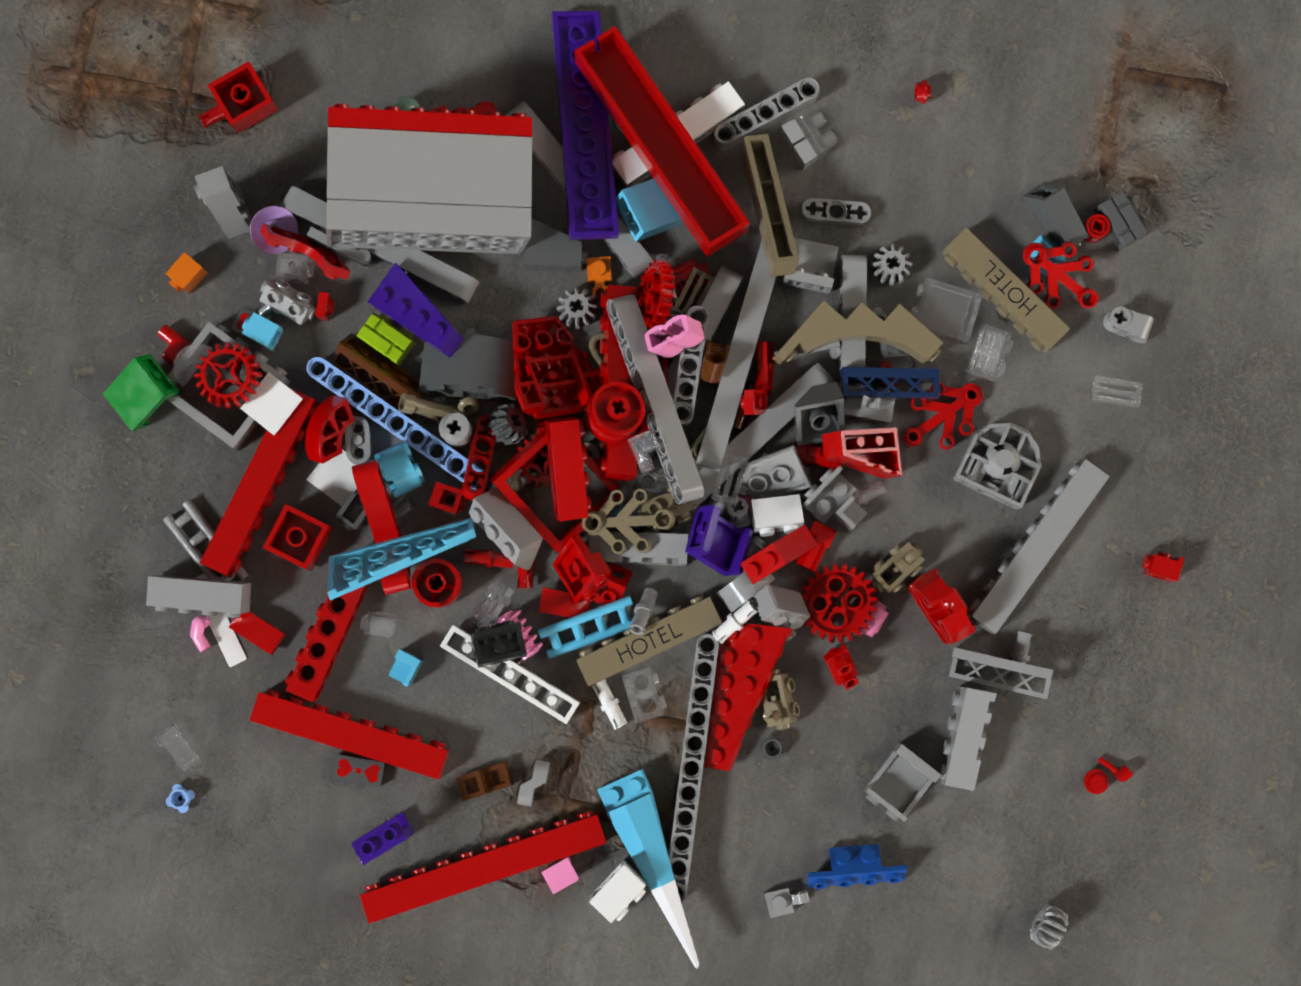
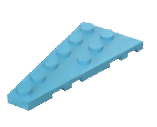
(370, 563)

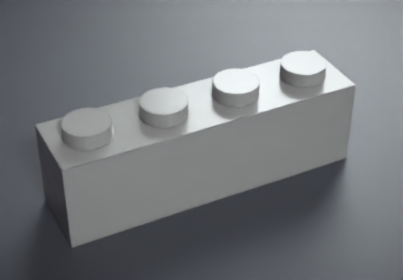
(198, 594)

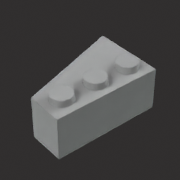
(224, 200)

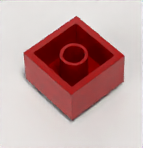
(298, 537)

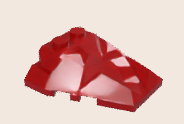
(550, 370)

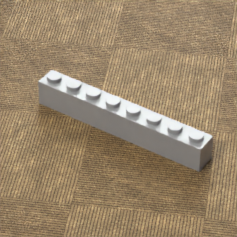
(1038, 546)

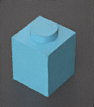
(262, 331)

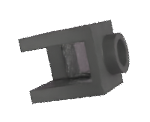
(352, 513)

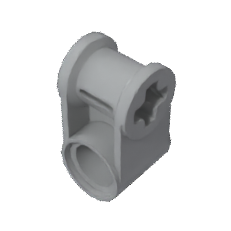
(1132, 324)

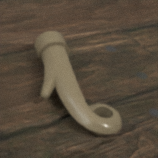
(410, 404)

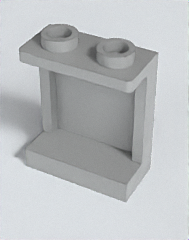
(900, 782)

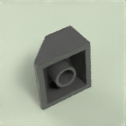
(819, 413)

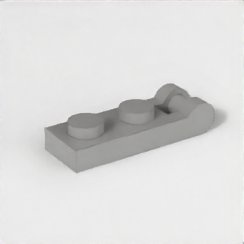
(361, 257)

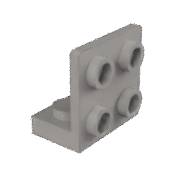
(814, 266)
(829, 496)

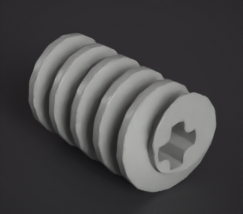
(451, 422)

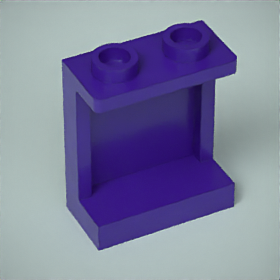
(718, 541)
(383, 838)

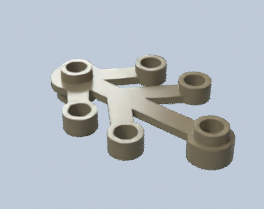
(625, 520)

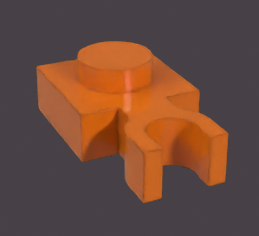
(599, 272)

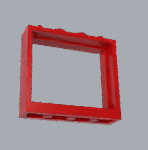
(519, 460)

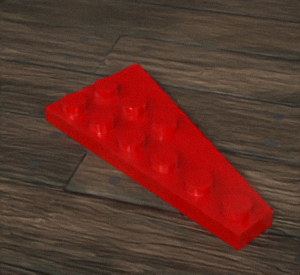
(741, 681)

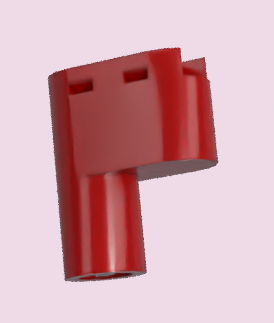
(175, 341)

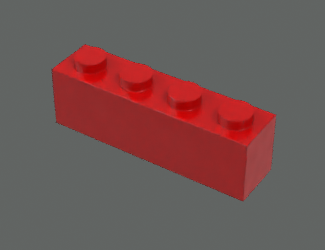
(567, 468)

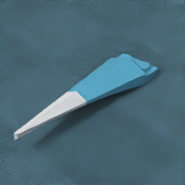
(636, 819)

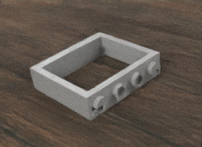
(247, 428)

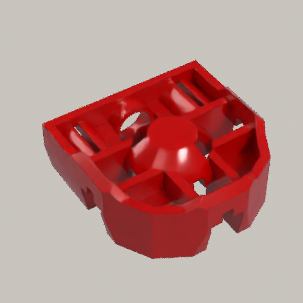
(941, 607)

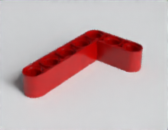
(380, 518)

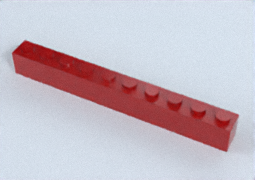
(483, 867)

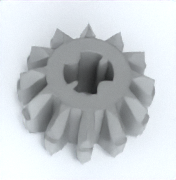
(898, 271)
(574, 300)
(1049, 926)

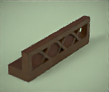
(379, 369)

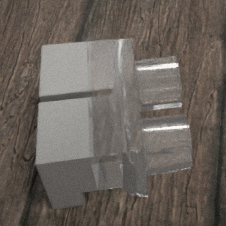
(805, 139)

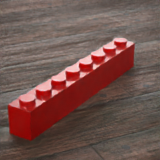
(617, 459)
(257, 491)
(349, 734)

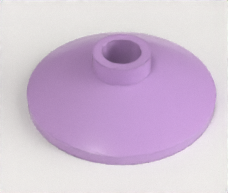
(271, 215)

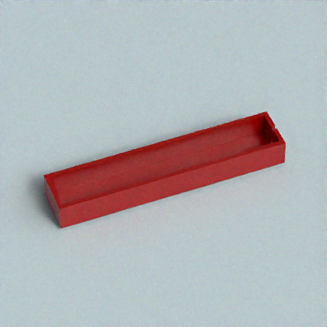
(661, 141)

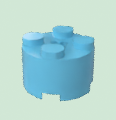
(398, 469)

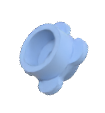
(173, 801)

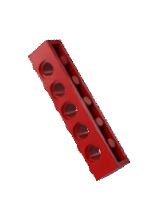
(312, 688)

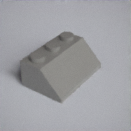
(506, 527)

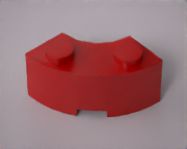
(327, 428)

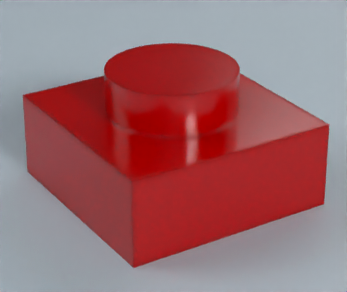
(325, 306)

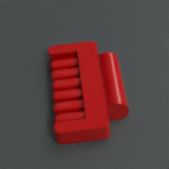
(683, 271)

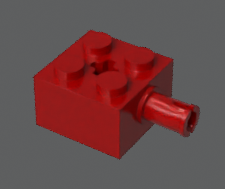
(229, 104)

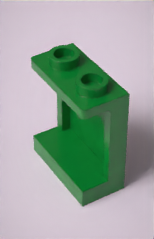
(140, 391)

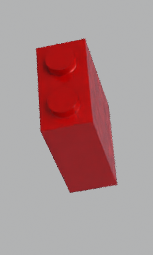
(778, 554)

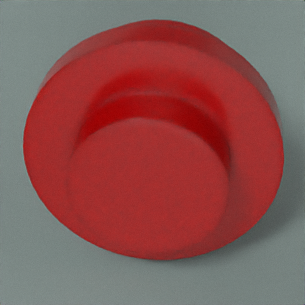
(922, 91)
(1095, 781)

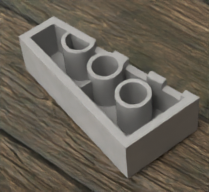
(665, 548)
(966, 737)

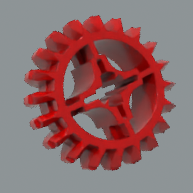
(222, 383)

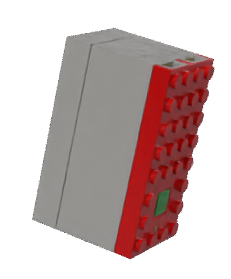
(428, 180)

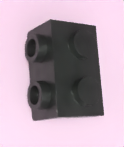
(498, 643)

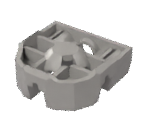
(1014, 487)

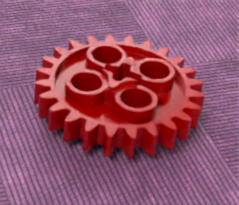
(655, 293)
(854, 616)

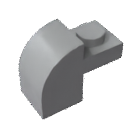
(741, 590)

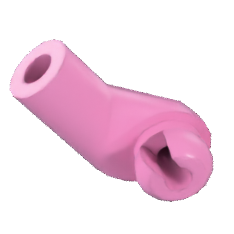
(197, 632)

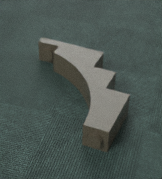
(827, 326)

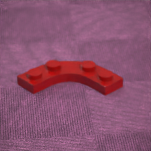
(327, 260)
(755, 400)

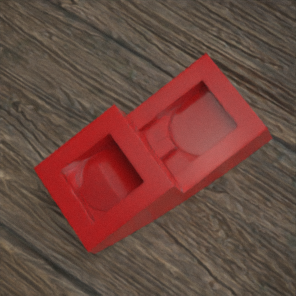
(561, 603)
(258, 631)

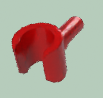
(1121, 774)

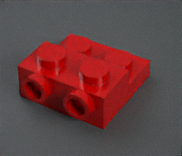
(581, 570)

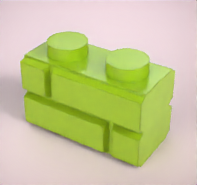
(386, 338)

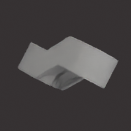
(539, 777)

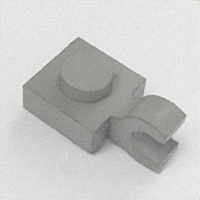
(781, 901)

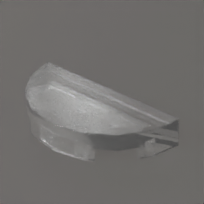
(186, 362)

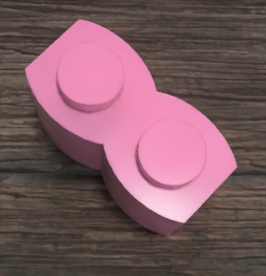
(674, 336)

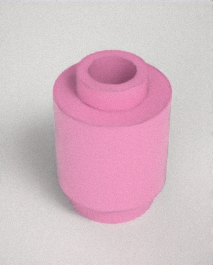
(879, 617)

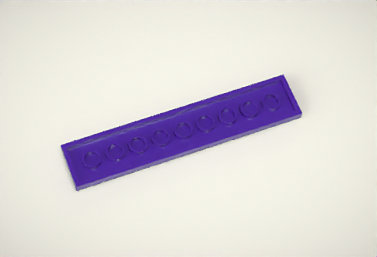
(583, 132)

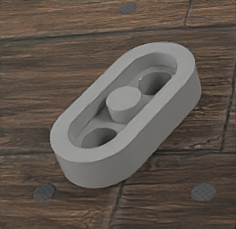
(358, 441)

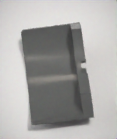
(477, 366)

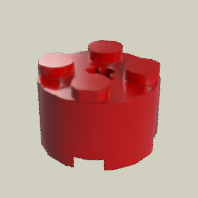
(430, 571)

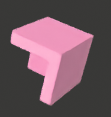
(560, 874)

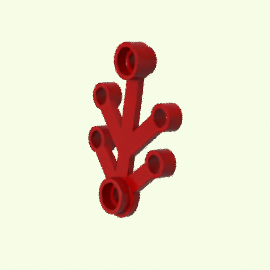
(1057, 271)
(946, 412)

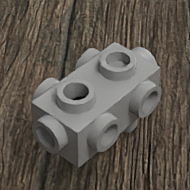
(285, 300)

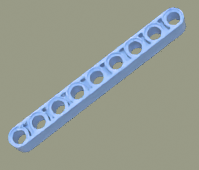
(389, 415)

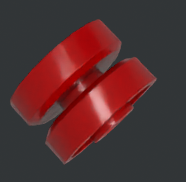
(614, 412)

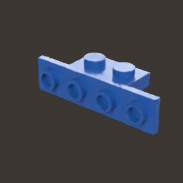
(856, 866)

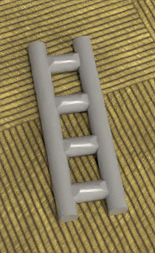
(190, 544)

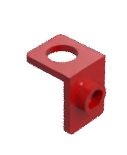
(616, 587)

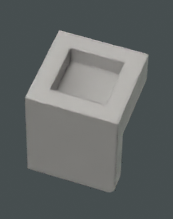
(850, 513)

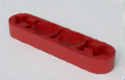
(480, 457)

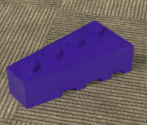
(412, 309)

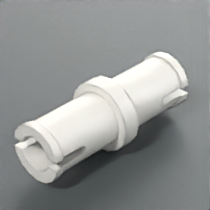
(735, 621)
(609, 704)

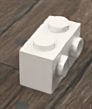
(776, 514)

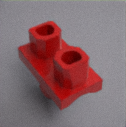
(841, 667)

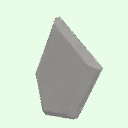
(775, 475)

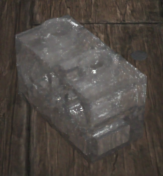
(637, 696)

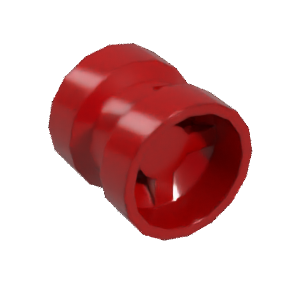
(1093, 230)

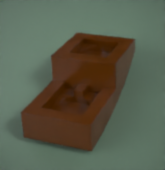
(485, 781)

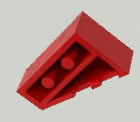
(865, 450)

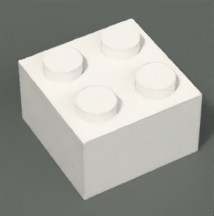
(618, 891)

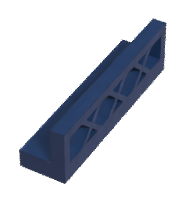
(889, 377)

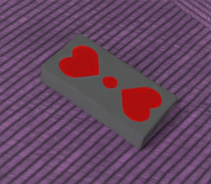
(358, 770)

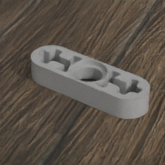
(818, 205)

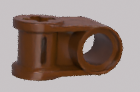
(714, 361)

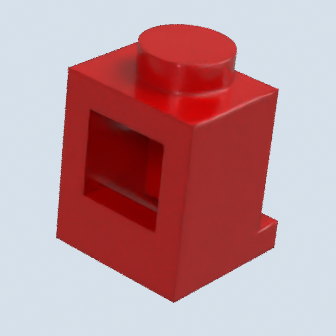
(441, 493)
(1162, 566)

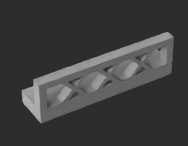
(1008, 665)

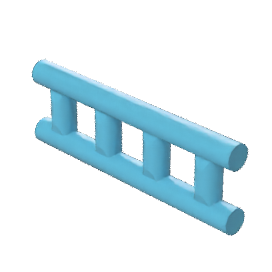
(583, 640)

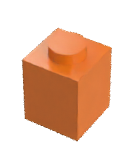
(185, 274)

